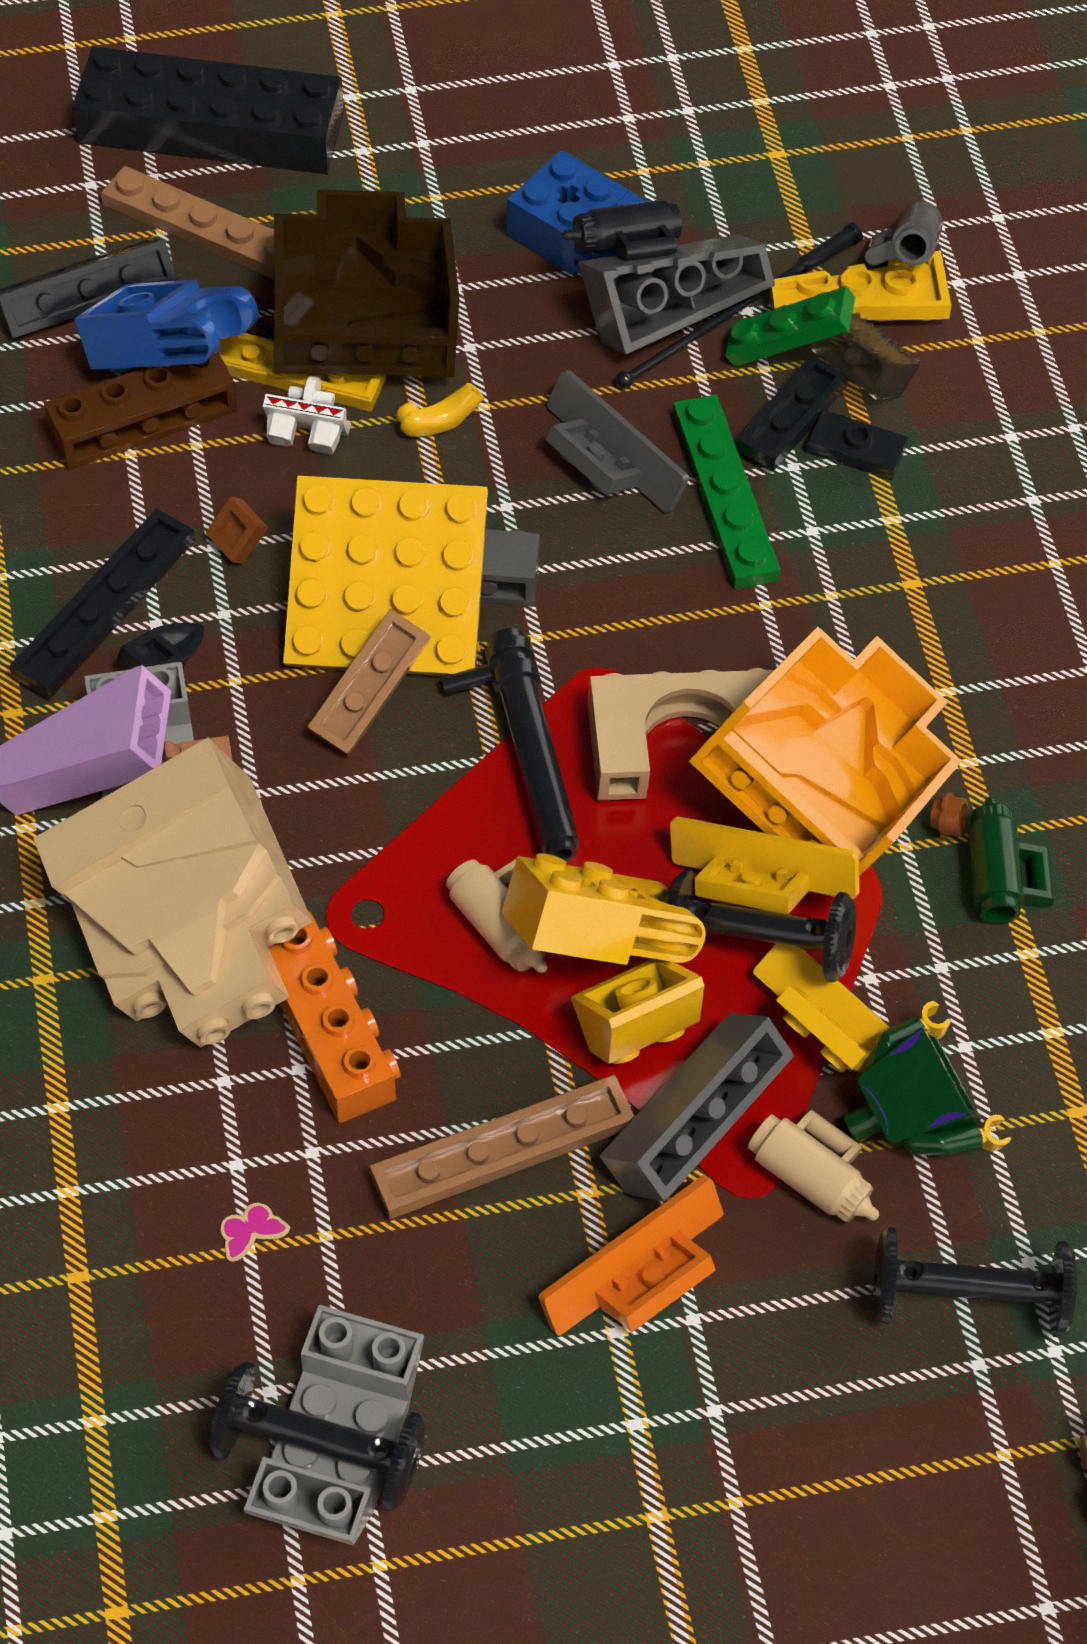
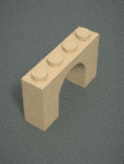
(630, 706)

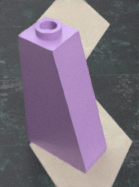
(87, 745)

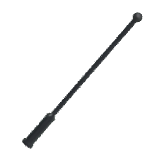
(849, 235)

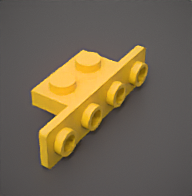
(760, 867)
(820, 1006)

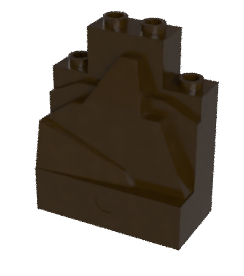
(364, 289)

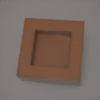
(237, 530)

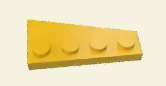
(879, 293)

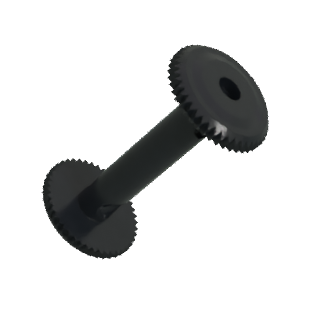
(831, 936)
(1056, 1288)
(316, 1435)

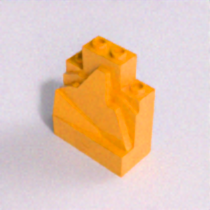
(832, 748)

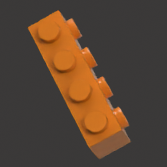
(332, 1027)

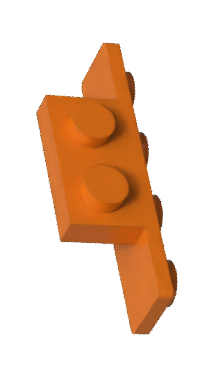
(642, 1266)

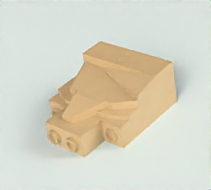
(181, 893)

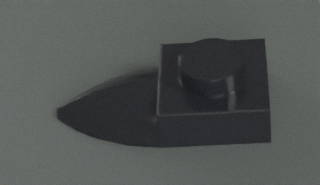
(162, 645)

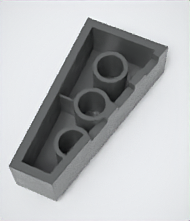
(661, 294)

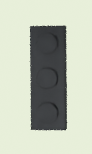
(791, 413)

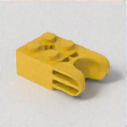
(597, 913)

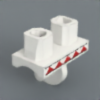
(309, 410)

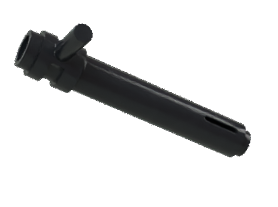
(517, 683)

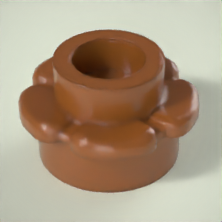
(949, 816)

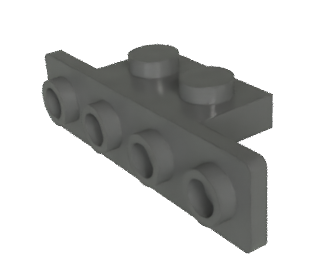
(610, 447)

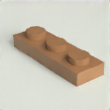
(369, 682)

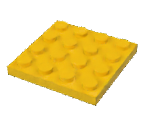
(382, 549)

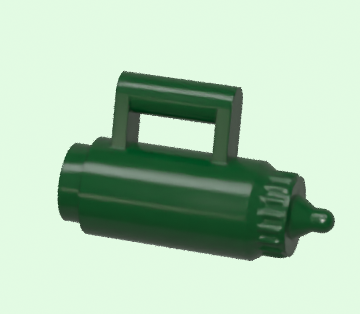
(997, 866)

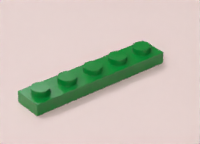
(726, 492)

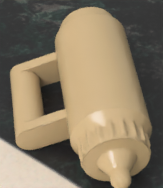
(481, 897)
(814, 1168)

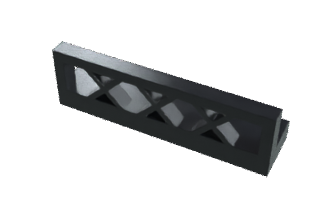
(79, 286)

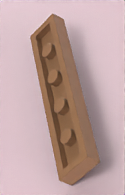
(191, 219)
(501, 1146)

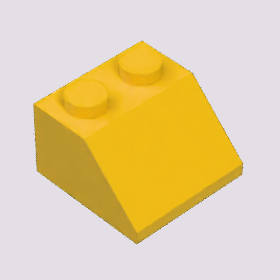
(639, 1009)

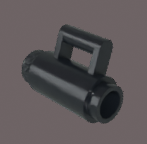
(630, 229)

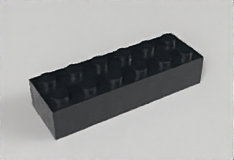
(209, 110)

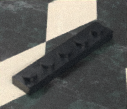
(102, 603)

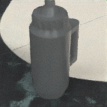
(911, 240)

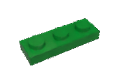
(790, 326)

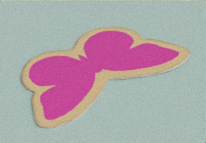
(243, 1229)

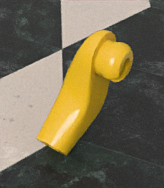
(440, 416)

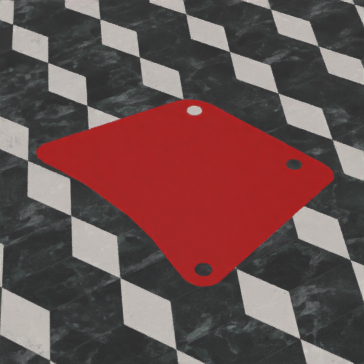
(491, 822)

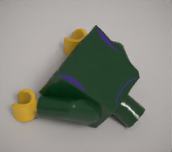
(918, 1094)

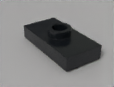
(857, 444)

